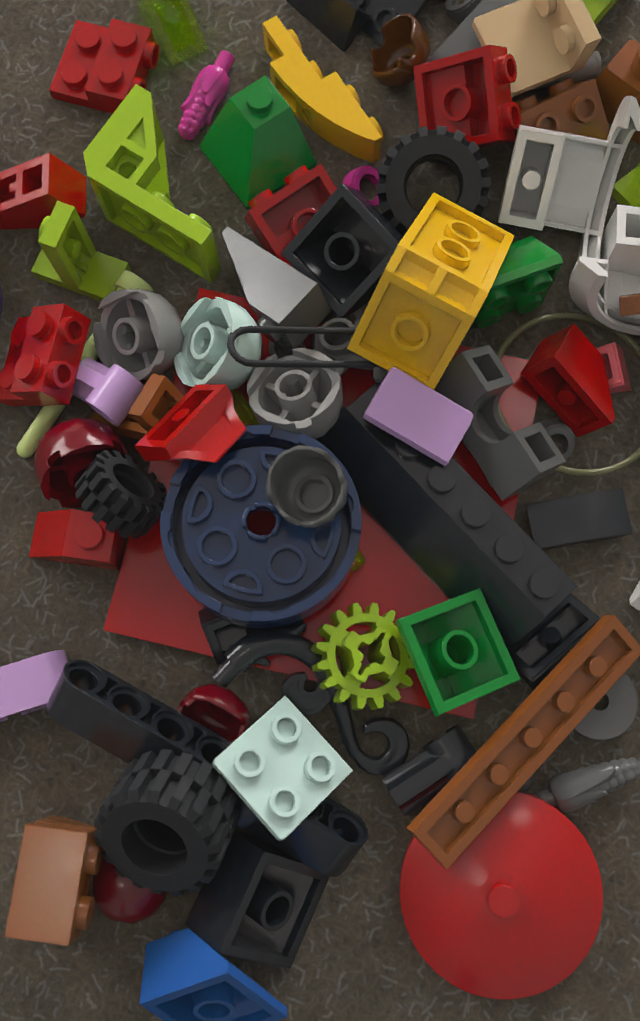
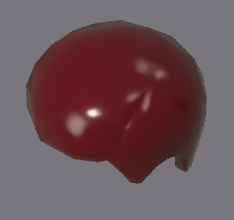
(217, 710)
(121, 899)

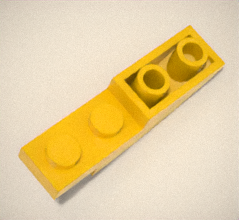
(320, 102)

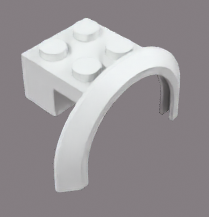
(567, 178)
(599, 282)

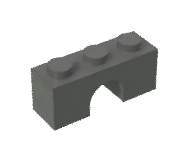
(506, 457)

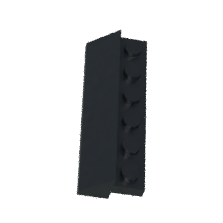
(447, 524)

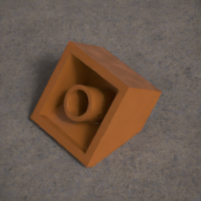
(54, 881)

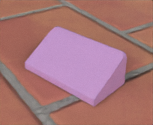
(418, 416)

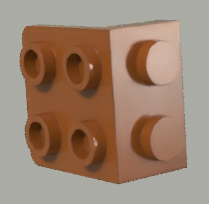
(567, 109)

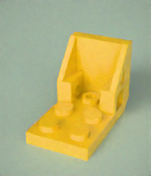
(431, 291)

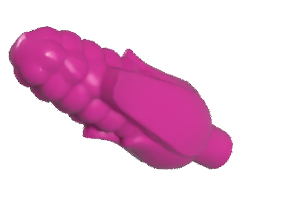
(205, 96)

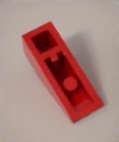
(34, 188)

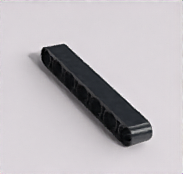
(135, 723)

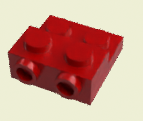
(104, 64)
(470, 95)
(282, 216)
(44, 357)

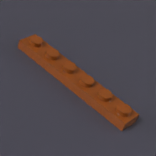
(524, 741)

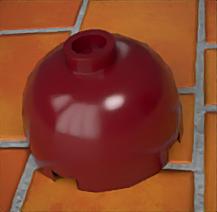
(68, 452)

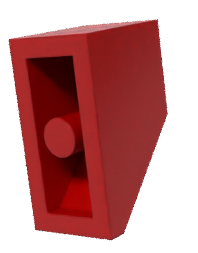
(572, 380)
(76, 539)

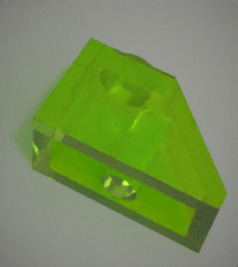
(173, 28)

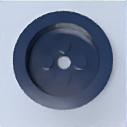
(244, 574)

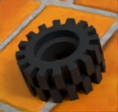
(121, 494)

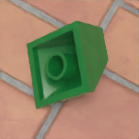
(256, 141)

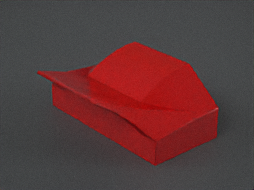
(196, 428)

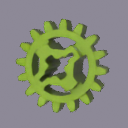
(346, 645)

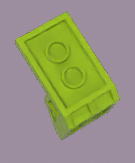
(132, 186)

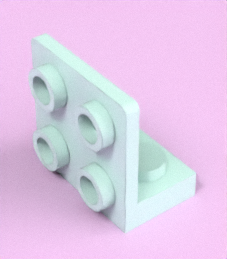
(281, 768)

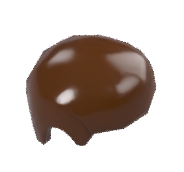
(402, 48)

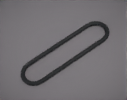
(293, 363)

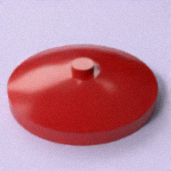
(511, 907)

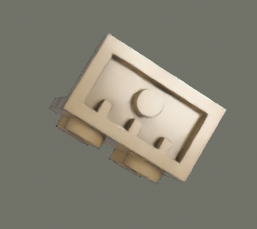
(542, 36)

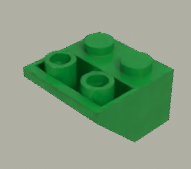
(521, 281)

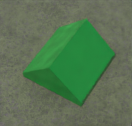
(457, 651)

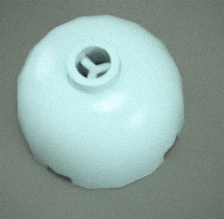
(205, 349)

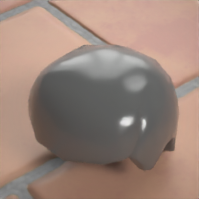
(306, 486)

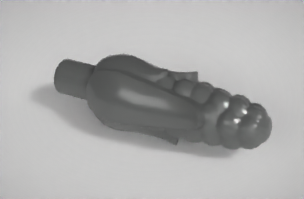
(584, 785)

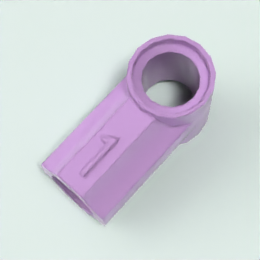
(106, 389)

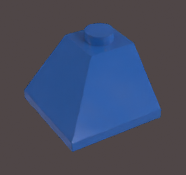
(195, 983)

